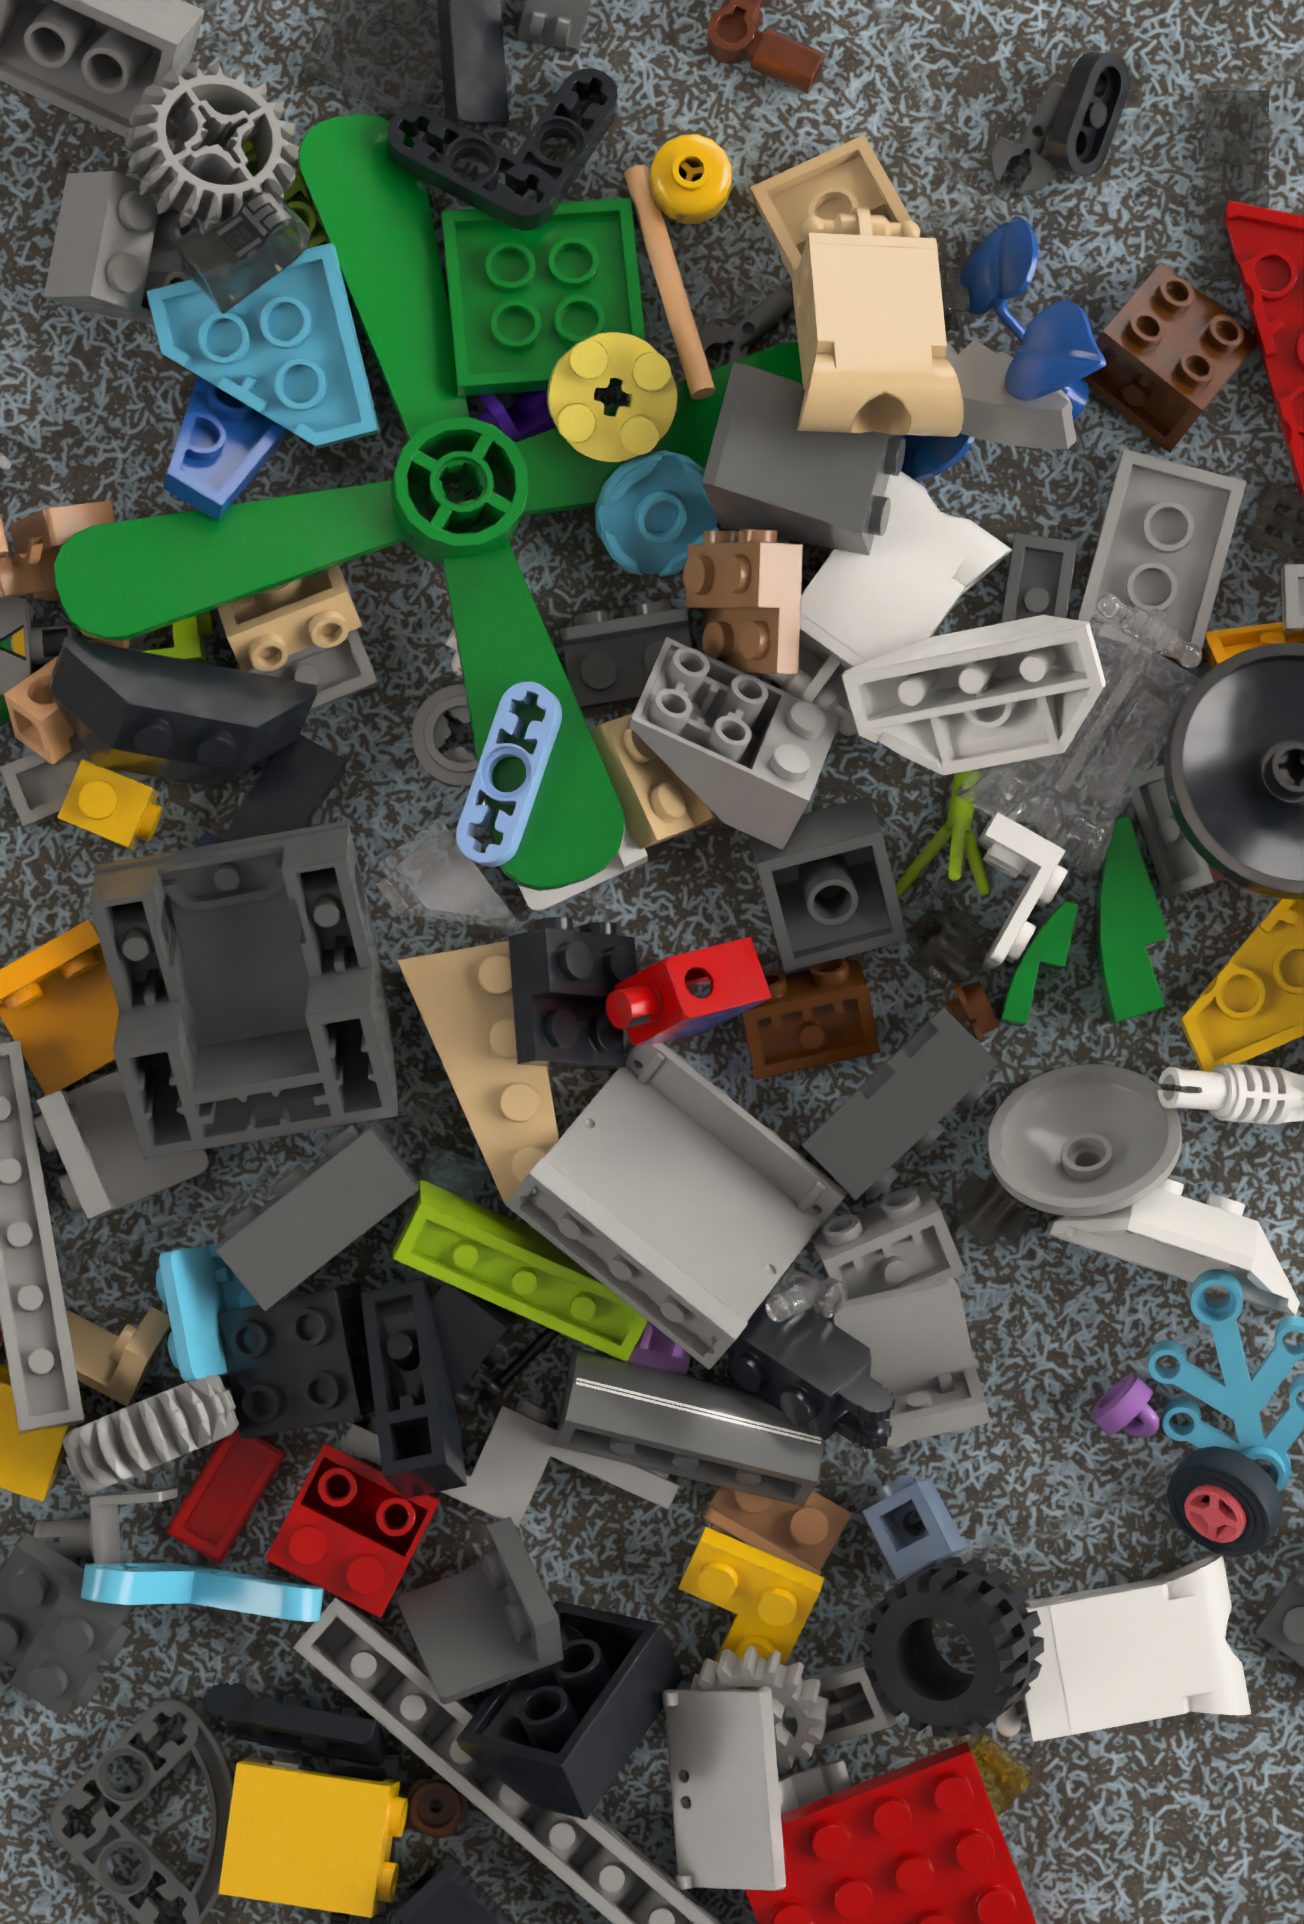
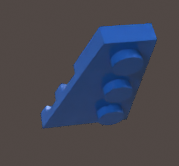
(219, 449)

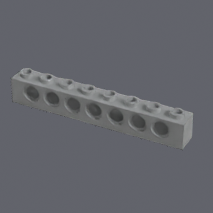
(400, 1696)

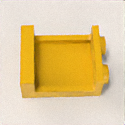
(312, 1839)

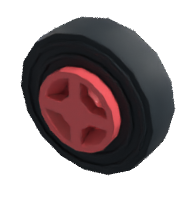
(1224, 1501)

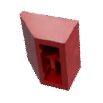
(351, 1531)

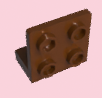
(1167, 356)

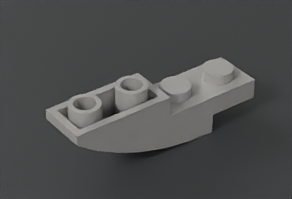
(997, 415)

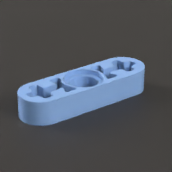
(538, 733)

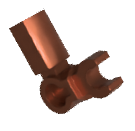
(735, 37)

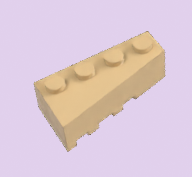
(471, 1021)

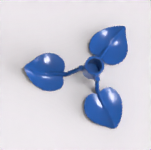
(1055, 346)

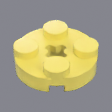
(643, 376)

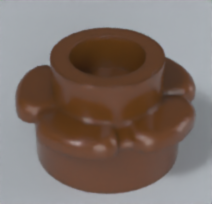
(440, 1823)

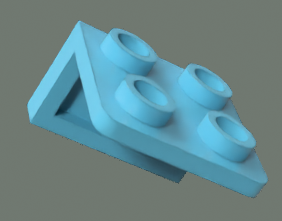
(196, 1289)

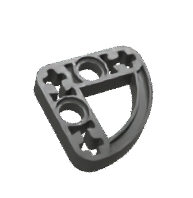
(115, 1832)

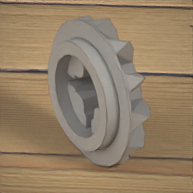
(432, 731)

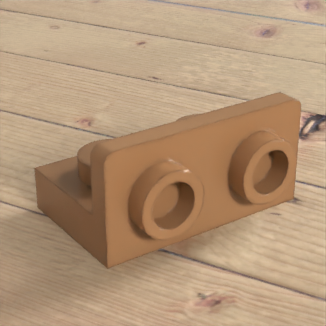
(780, 1528)

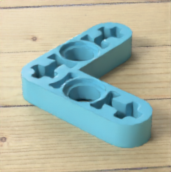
(201, 1586)

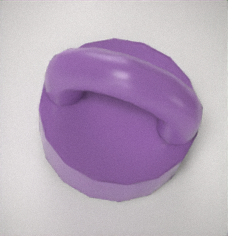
(1122, 1404)

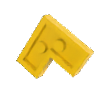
(762, 1590)

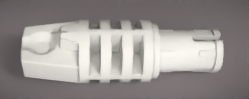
(1237, 1093)

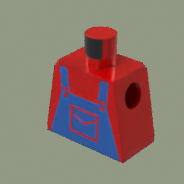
(659, 1003)

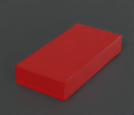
(225, 1494)

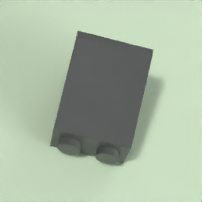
(799, 483)

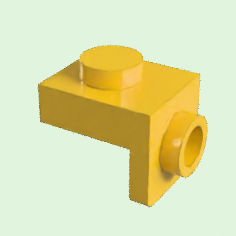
(111, 806)

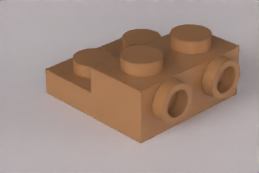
(749, 598)

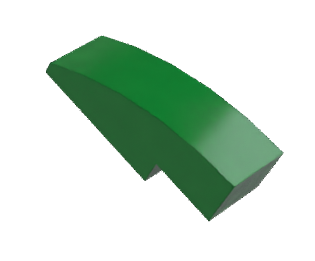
(1124, 925)

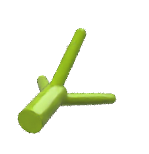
(962, 838)

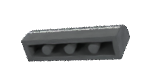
(686, 1428)

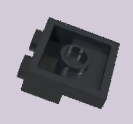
(563, 991)

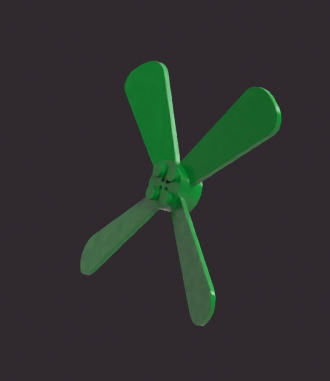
(174, 566)

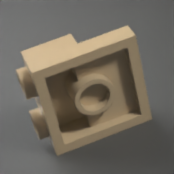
(824, 188)
(290, 619)
(650, 793)

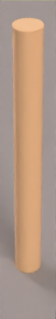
(670, 284)

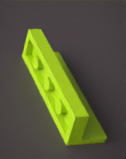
(514, 1270)

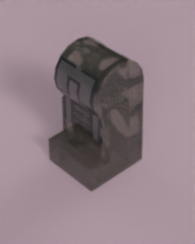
(244, 249)

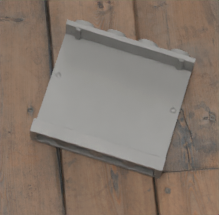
(677, 1200)

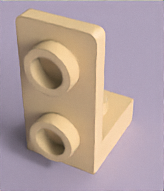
(116, 1363)

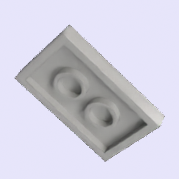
(1164, 542)

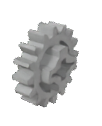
(796, 1704)

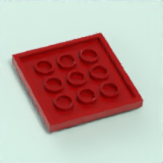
(899, 1852)

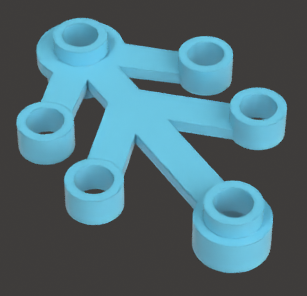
(1239, 1394)

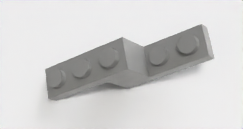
(516, 1460)

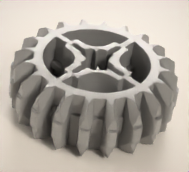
(214, 115)
(150, 1433)

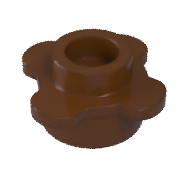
(973, 1010)

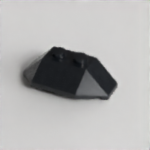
(174, 713)

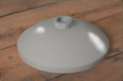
(1084, 1140)

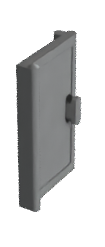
(734, 1818)

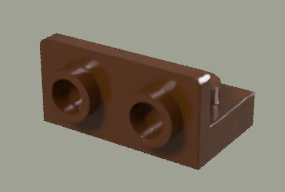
(811, 1019)

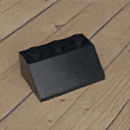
(576, 1722)

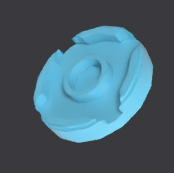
(653, 512)

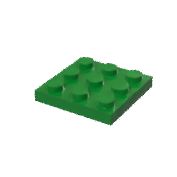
(537, 292)

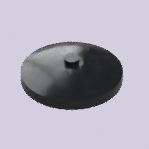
(1241, 769)

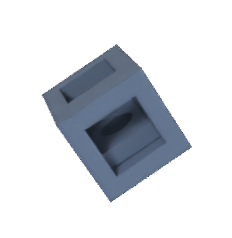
(902, 1546)

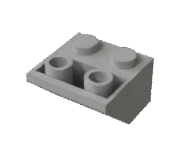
(114, 247)

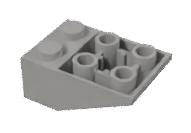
(734, 740)

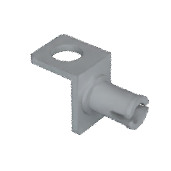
(100, 1533)

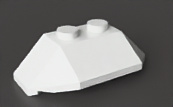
(980, 694)
(1186, 1240)

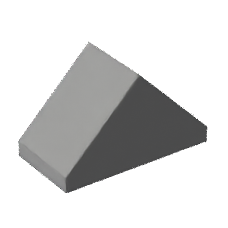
(852, 1703)

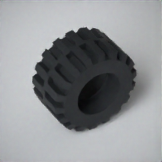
(917, 1674)

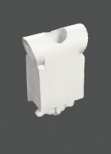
(888, 598)
(1133, 1655)

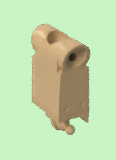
(873, 329)

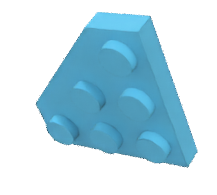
(279, 349)

